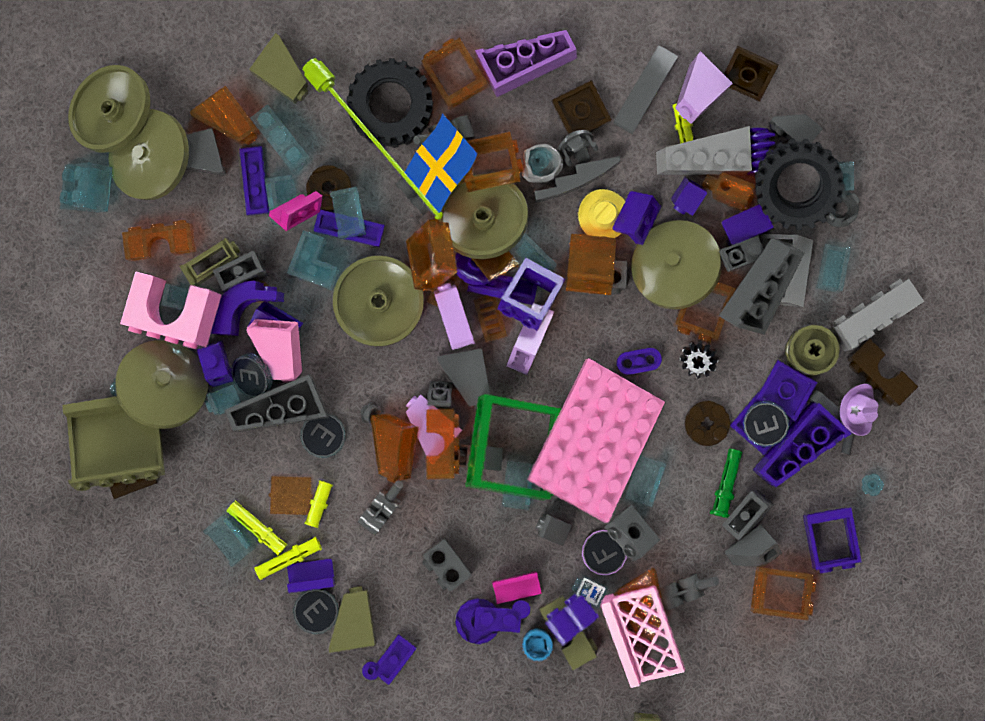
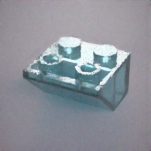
(86, 187)

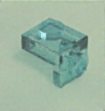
(222, 400)

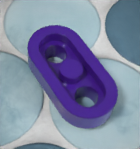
(638, 361)

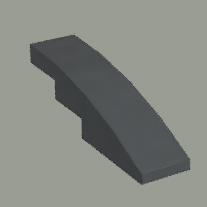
(645, 89)
(584, 175)

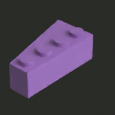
(523, 61)

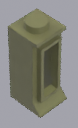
(195, 280)

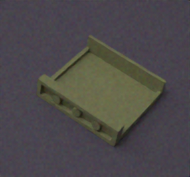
(110, 445)

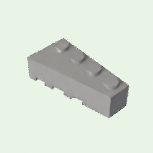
(710, 155)
(876, 315)

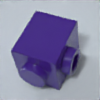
(688, 196)

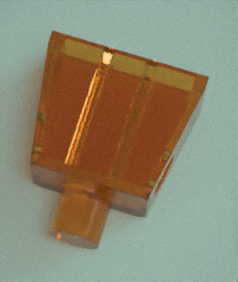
(739, 195)

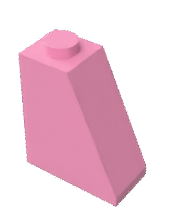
(278, 347)

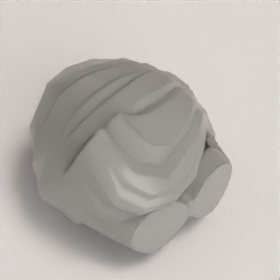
(547, 174)

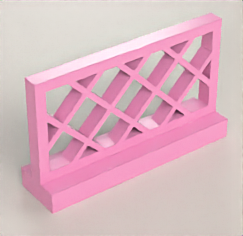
(623, 641)

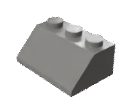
(797, 288)

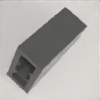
(205, 153)
(467, 374)

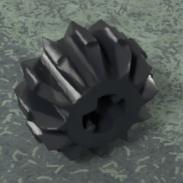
(692, 352)

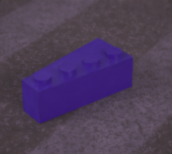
(805, 440)

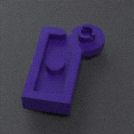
(501, 618)
(390, 662)

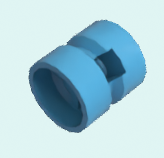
(537, 644)

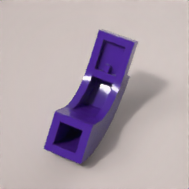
(236, 300)

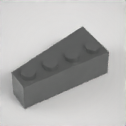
(763, 287)
(284, 405)

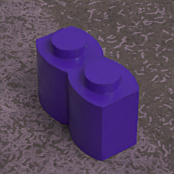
(571, 619)

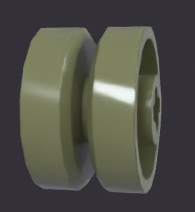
(824, 345)

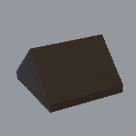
(750, 73)

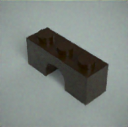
(866, 361)

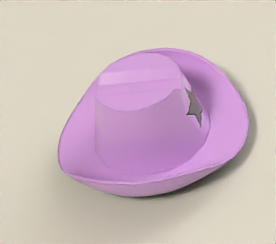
(859, 409)

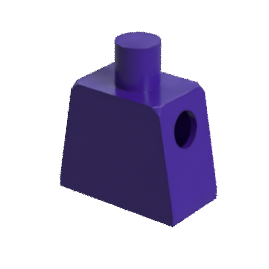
(215, 364)

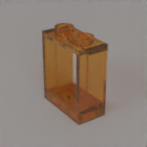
(464, 93)
(492, 144)
(425, 275)
(705, 335)
(760, 587)

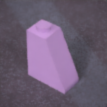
(701, 88)
(453, 316)
(528, 343)
(431, 443)

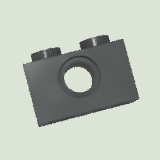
(243, 269)
(643, 535)

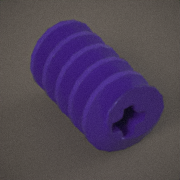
(759, 146)

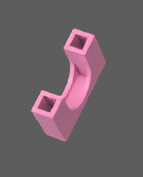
(192, 325)

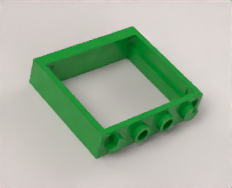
(479, 442)

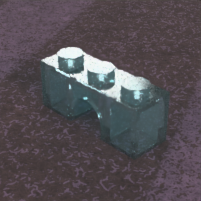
(280, 139)

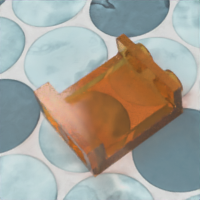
(591, 264)

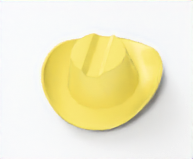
(599, 212)

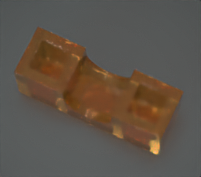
(139, 242)
(443, 423)

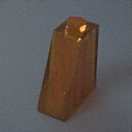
(226, 117)
(394, 446)
(643, 581)

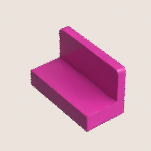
(296, 210)
(516, 587)

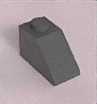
(748, 514)

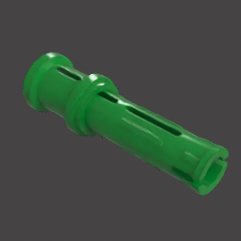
(724, 493)

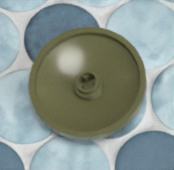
(109, 108)
(153, 159)
(485, 220)
(677, 265)
(377, 301)
(161, 384)

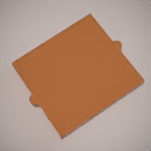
(497, 266)
(290, 495)

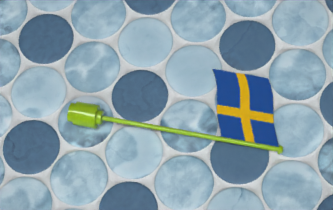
(437, 163)

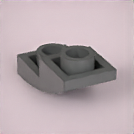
(439, 393)

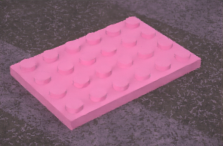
(596, 440)

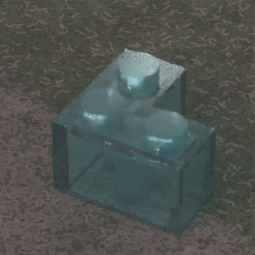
(307, 263)

